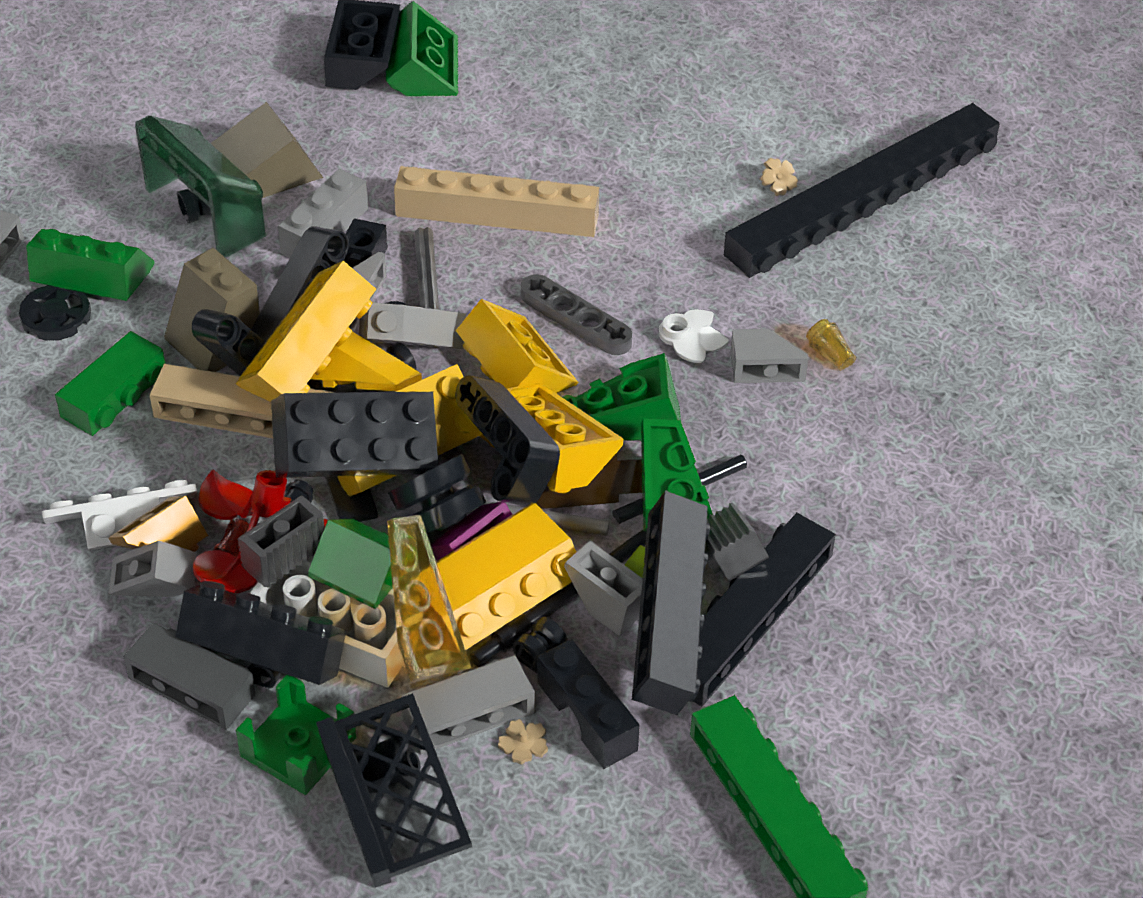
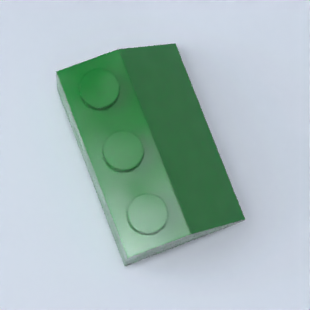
(423, 55)
(86, 264)

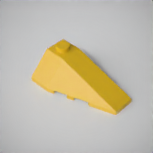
(367, 366)

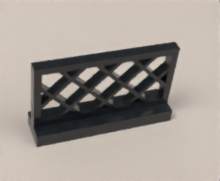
(359, 803)

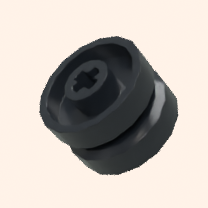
(437, 497)

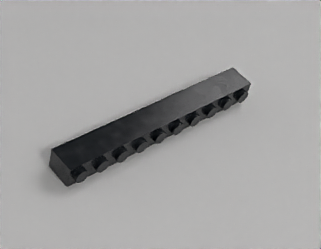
(860, 190)

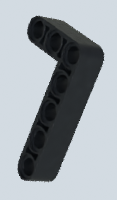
(237, 343)

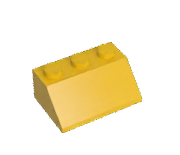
(512, 349)

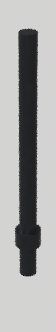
(506, 635)

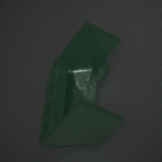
(181, 152)

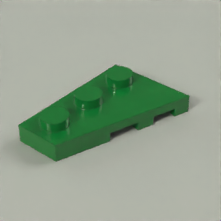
(668, 465)

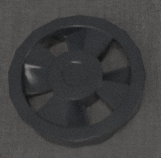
(53, 313)

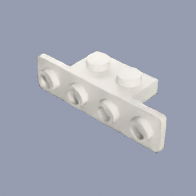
(108, 515)

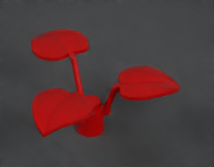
(227, 501)

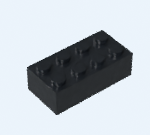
(354, 434)

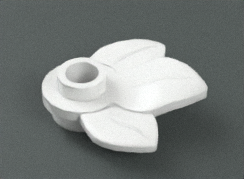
(692, 335)

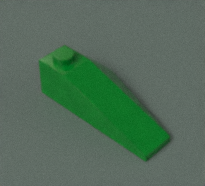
(636, 394)

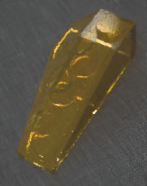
(423, 615)

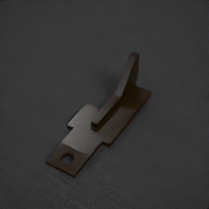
(614, 479)

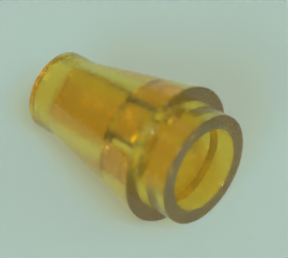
(830, 343)

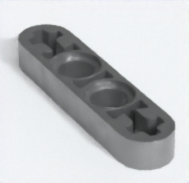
(579, 311)

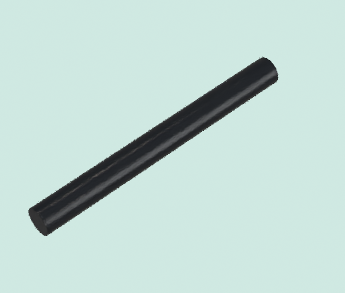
(707, 477)

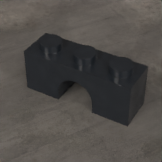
(604, 720)

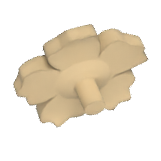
(780, 175)
(523, 742)

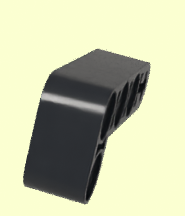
(526, 447)

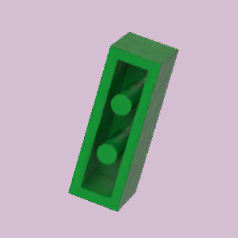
(110, 383)

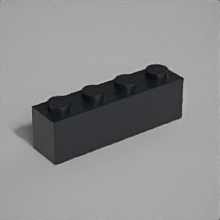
(261, 632)

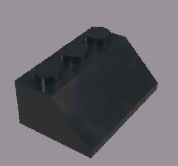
(359, 42)

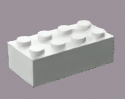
(371, 633)

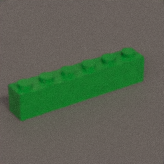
(773, 803)

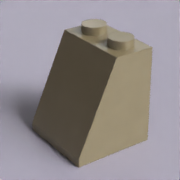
(267, 152)
(214, 285)

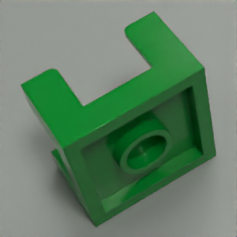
(289, 739)

